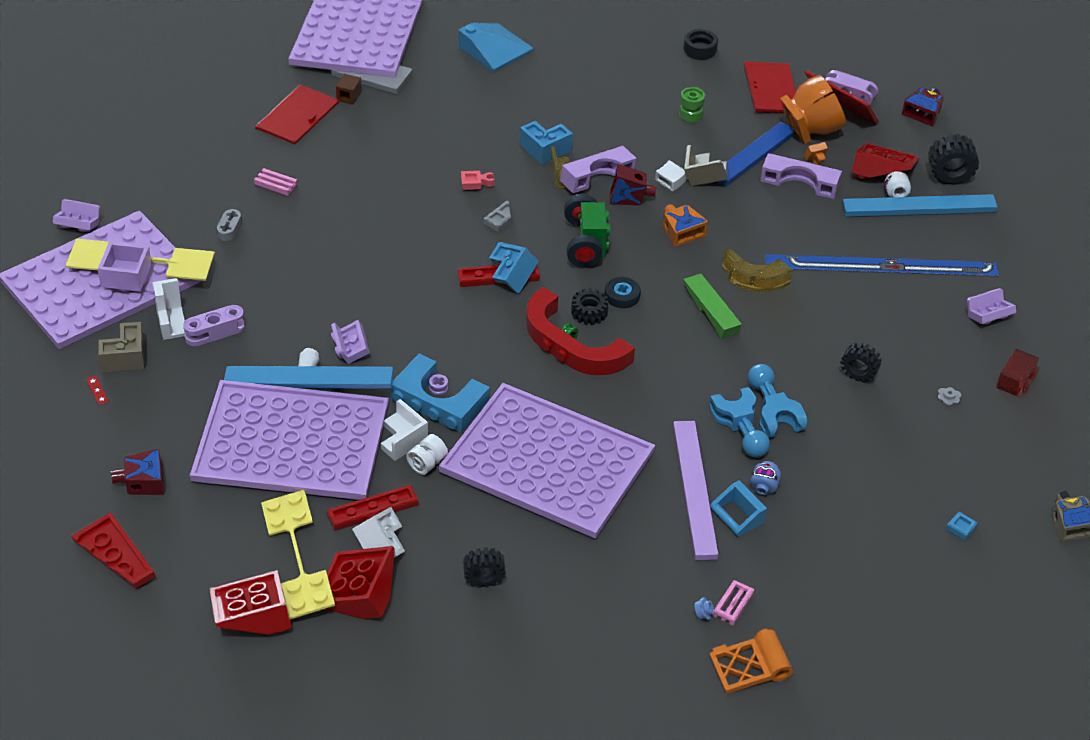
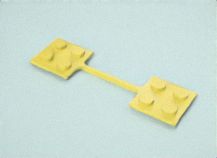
(183, 263)
(308, 591)

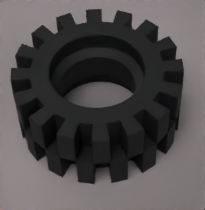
(589, 298)
(854, 368)
(484, 567)

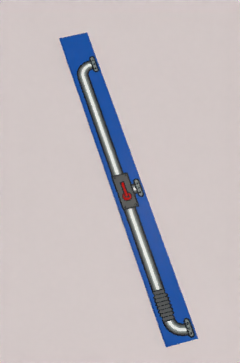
(886, 265)

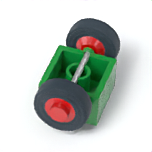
(592, 218)

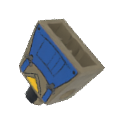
(1071, 517)

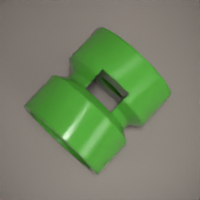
(692, 104)

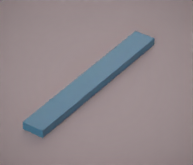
(919, 205)
(313, 376)

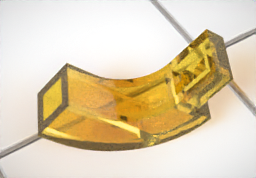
(756, 277)

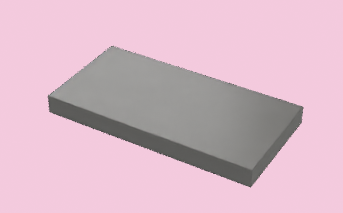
(384, 83)

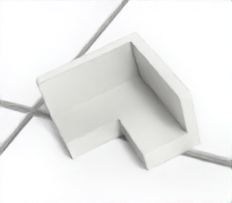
(169, 308)
(407, 431)
(380, 531)

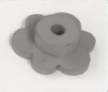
(949, 396)

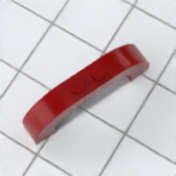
(568, 350)

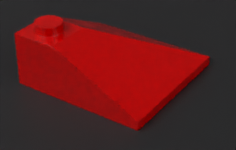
(878, 160)
(361, 581)
(251, 605)

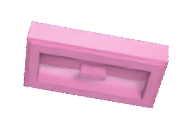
(273, 180)
(727, 614)

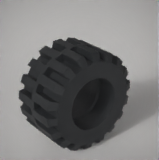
(951, 148)

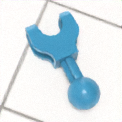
(775, 407)
(739, 416)

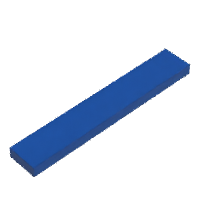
(757, 151)

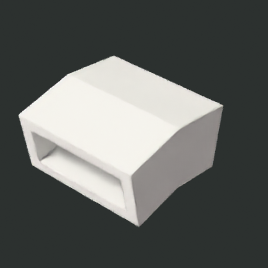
(671, 176)

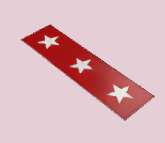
(97, 390)

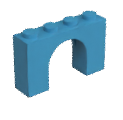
(454, 411)

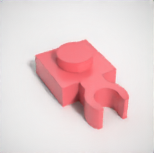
(474, 180)

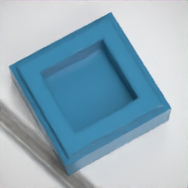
(961, 526)

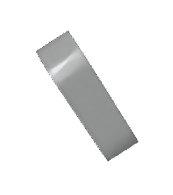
(233, 225)

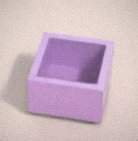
(124, 266)

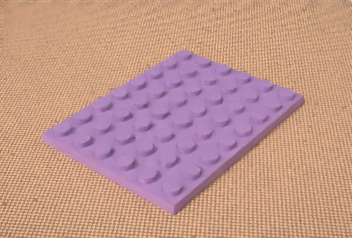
(356, 35)
(70, 300)
(290, 440)
(548, 459)

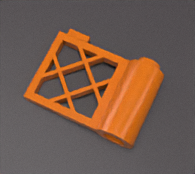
(769, 656)

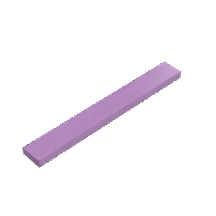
(695, 491)

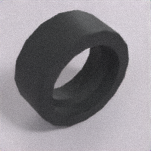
(700, 52)

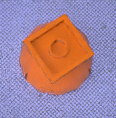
(812, 112)

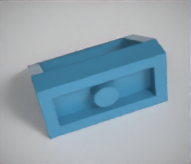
(746, 502)

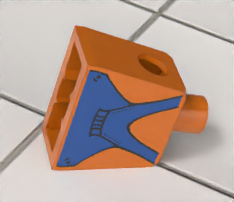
(683, 224)

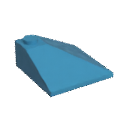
(491, 44)

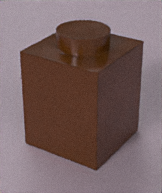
(348, 89)

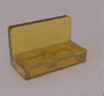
(556, 167)

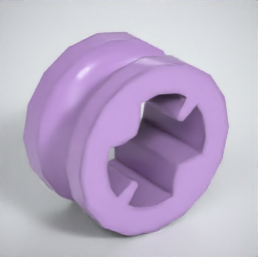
(441, 384)

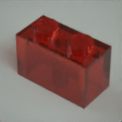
(1018, 373)

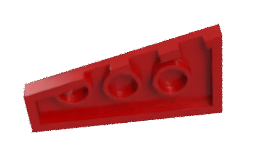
(114, 549)

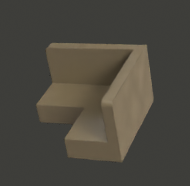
(702, 170)
(123, 352)

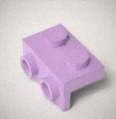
(78, 215)
(989, 307)
(350, 341)

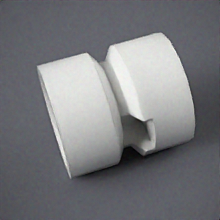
(427, 454)

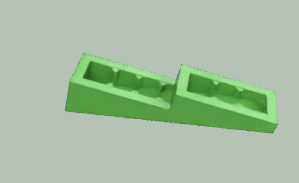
(710, 302)

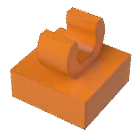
(816, 153)

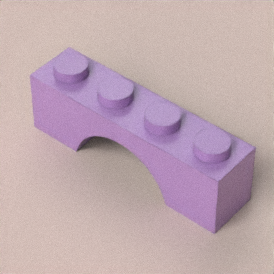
(781, 169)
(578, 173)

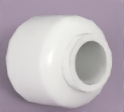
(897, 184)

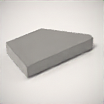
(499, 217)

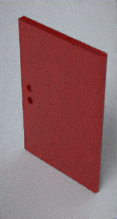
(768, 84)
(850, 102)
(297, 114)

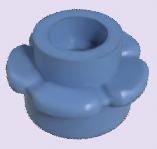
(704, 609)

